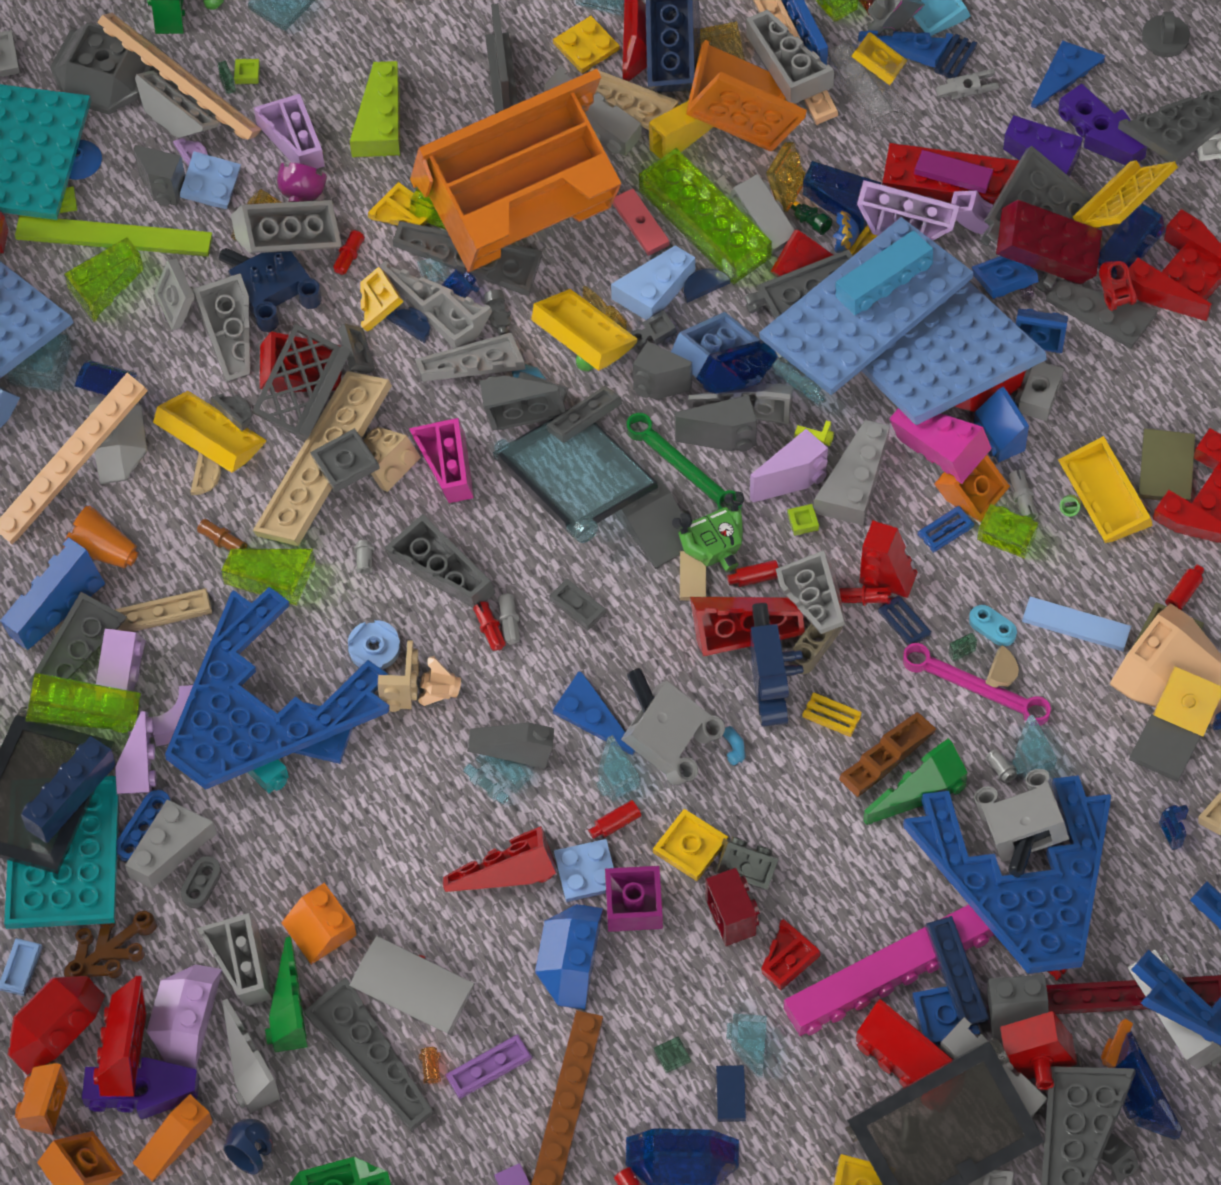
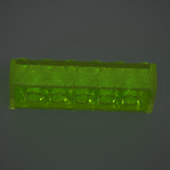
(705, 216)

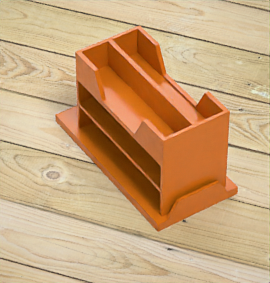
(518, 172)

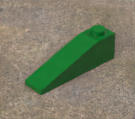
(939, 772)
(286, 1011)

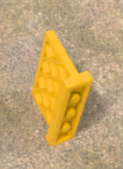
(1123, 194)

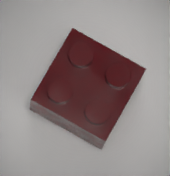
(731, 906)

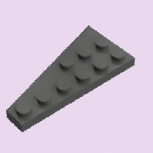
(1177, 127)
(1080, 1120)

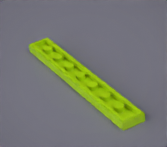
(107, 234)

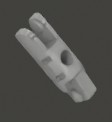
(956, 88)

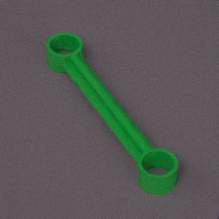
(677, 460)

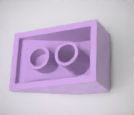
(790, 469)

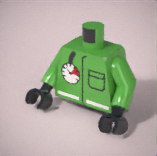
(714, 536)

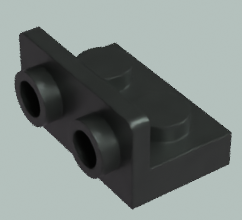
(754, 864)

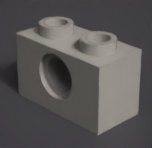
(1044, 378)

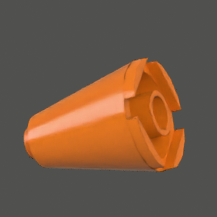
(102, 539)

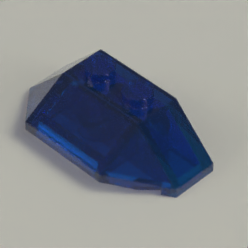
(1145, 1098)
(682, 1156)

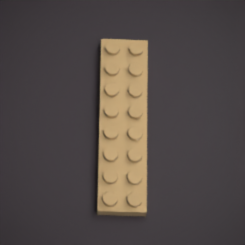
(304, 485)

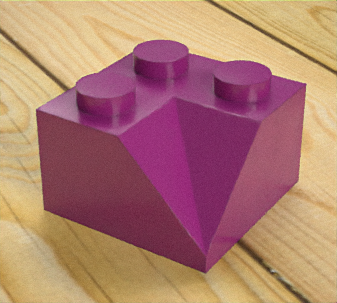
(633, 898)

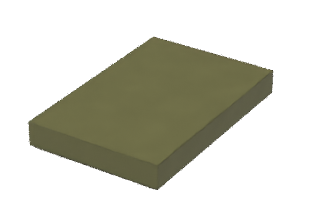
(1166, 464)

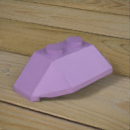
(885, 205)
(183, 1014)

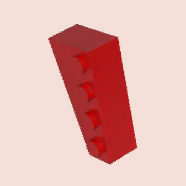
(727, 621)

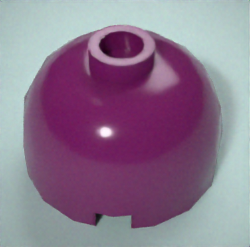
(300, 182)

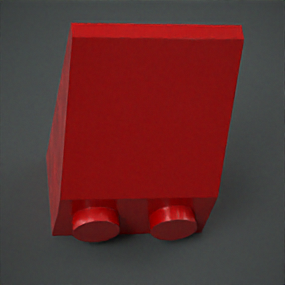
(270, 351)

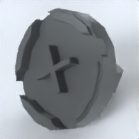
(1165, 35)

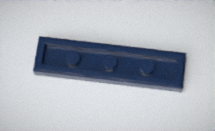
(956, 971)

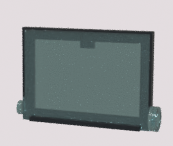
(575, 479)

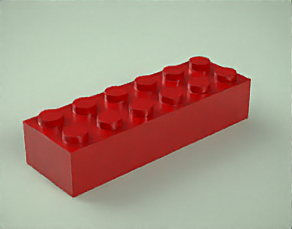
(901, 168)

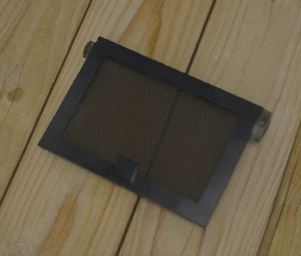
(27, 761)
(948, 1123)

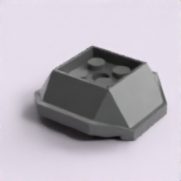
(98, 67)

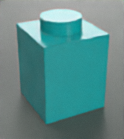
(271, 776)

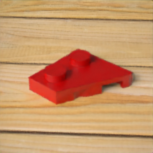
(798, 253)
(788, 956)

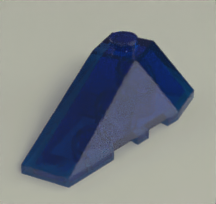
(737, 367)

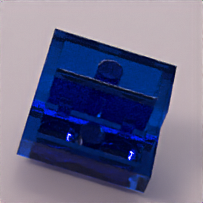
(100, 377)

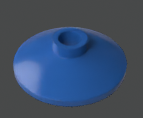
(87, 162)

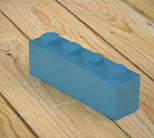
(884, 273)

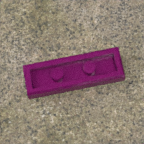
(953, 171)

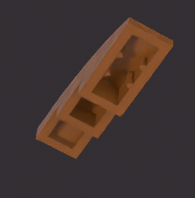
(887, 754)

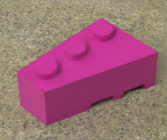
(446, 454)

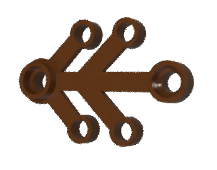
(107, 949)

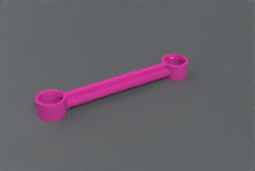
(974, 683)

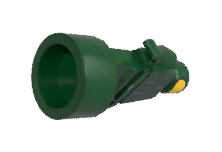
(820, 222)

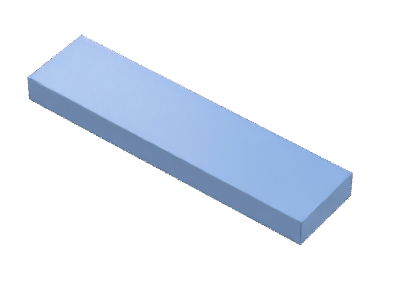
(1076, 623)

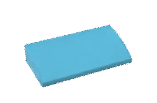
(940, 15)

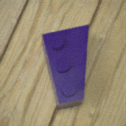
(1054, 144)

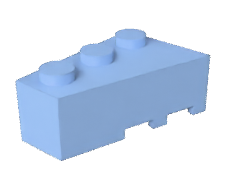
(654, 283)

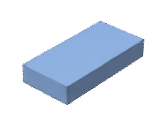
(20, 967)

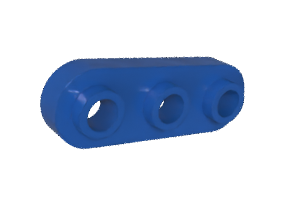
(143, 816)

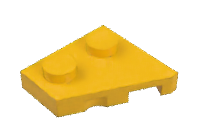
(395, 207)

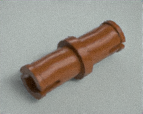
(221, 536)

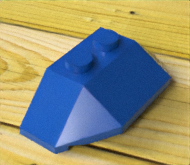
(569, 954)

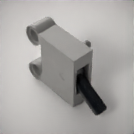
(666, 727)
(1022, 821)

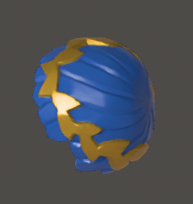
(847, 232)

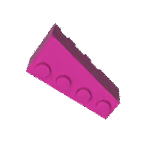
(944, 440)

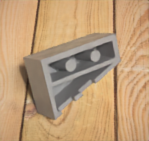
(758, 204)
(167, 843)
(241, 956)

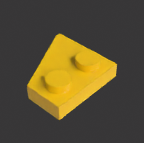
(378, 298)

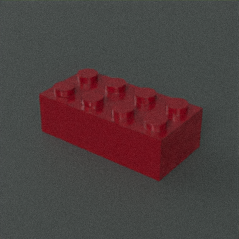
(1049, 242)

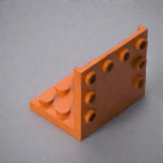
(741, 99)

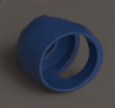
(241, 1144)

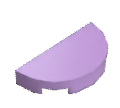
(187, 148)

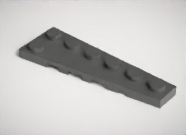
(513, 271)
(356, 1036)

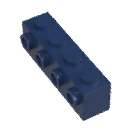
(68, 789)

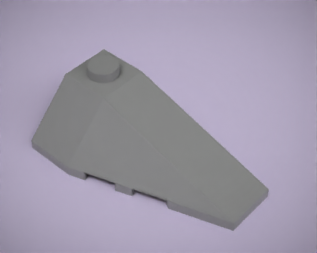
(225, 316)
(251, 1075)

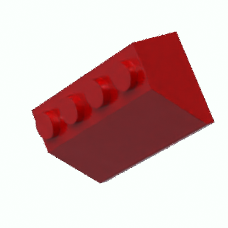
(121, 1041)
(898, 1045)

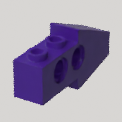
(1099, 126)
(165, 1084)

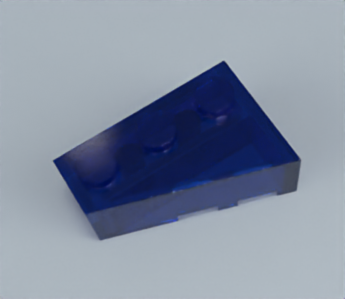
(835, 190)
(1133, 237)

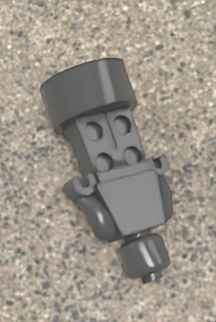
(498, 317)

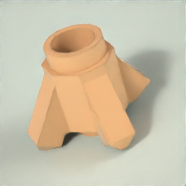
(438, 683)

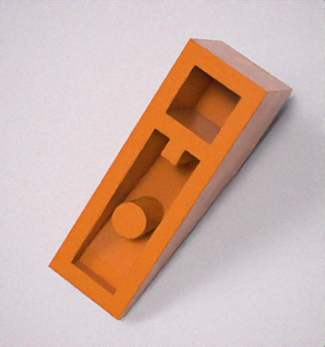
(173, 1137)

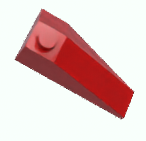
(522, 863)

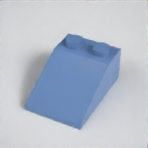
(710, 337)

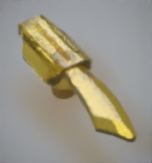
(609, 311)

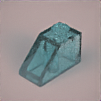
(1033, 750)
(616, 772)
(748, 1040)

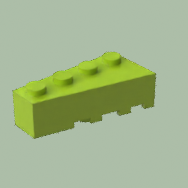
(378, 117)

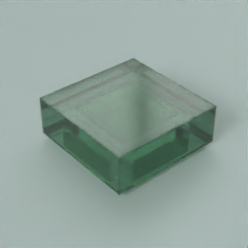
(226, 77)
(962, 647)
(672, 1054)

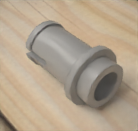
(364, 556)
(1002, 767)

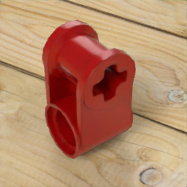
(1117, 286)

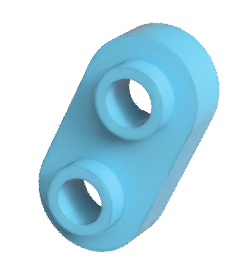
(992, 624)

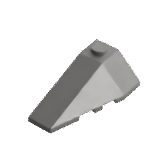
(768, 400)
(814, 590)

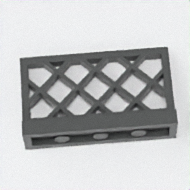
(500, 65)
(322, 386)

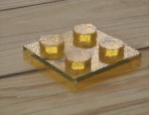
(786, 175)

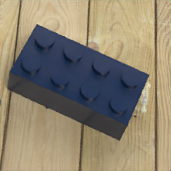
(672, 44)

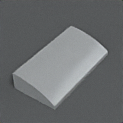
(412, 984)

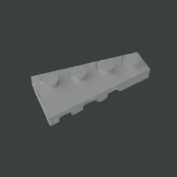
(477, 358)

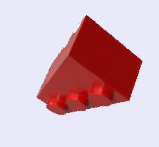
(885, 560)

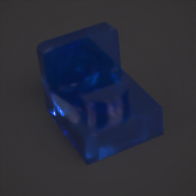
(461, 283)
(1172, 829)

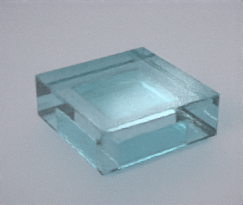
(432, 270)

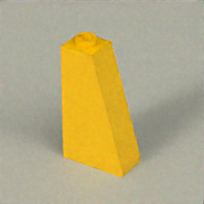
(674, 131)

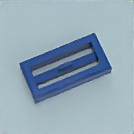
(969, 524)

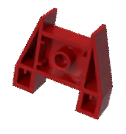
(1189, 276)
(1203, 515)

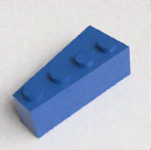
(52, 595)

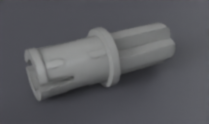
(509, 618)

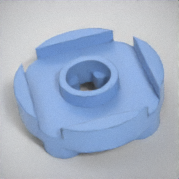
(371, 633)

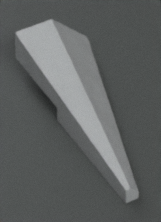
(454, 317)

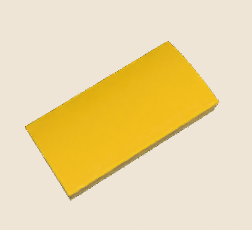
(583, 328)
(207, 431)
(1105, 491)

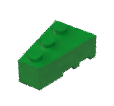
(167, 16)

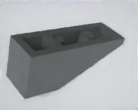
(517, 742)

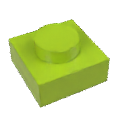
(247, 71)
(69, 201)
(803, 519)

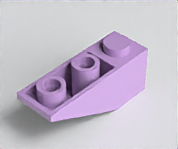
(134, 764)

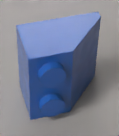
(1043, 328)
(1003, 425)

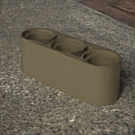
(814, 650)

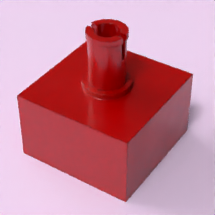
(1037, 1046)

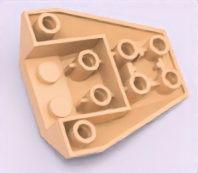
(1167, 642)

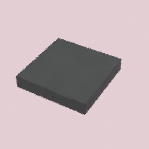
(345, 460)
(1164, 748)

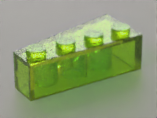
(81, 704)

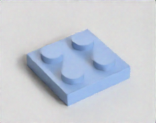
(210, 180)
(583, 869)

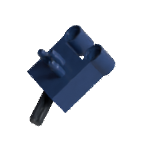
(271, 281)
(769, 668)

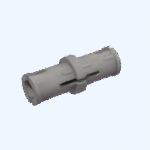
(1023, 494)

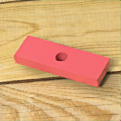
(635, 212)

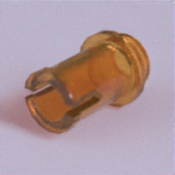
(430, 1065)

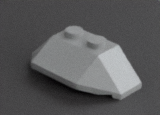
(171, 107)
(122, 448)

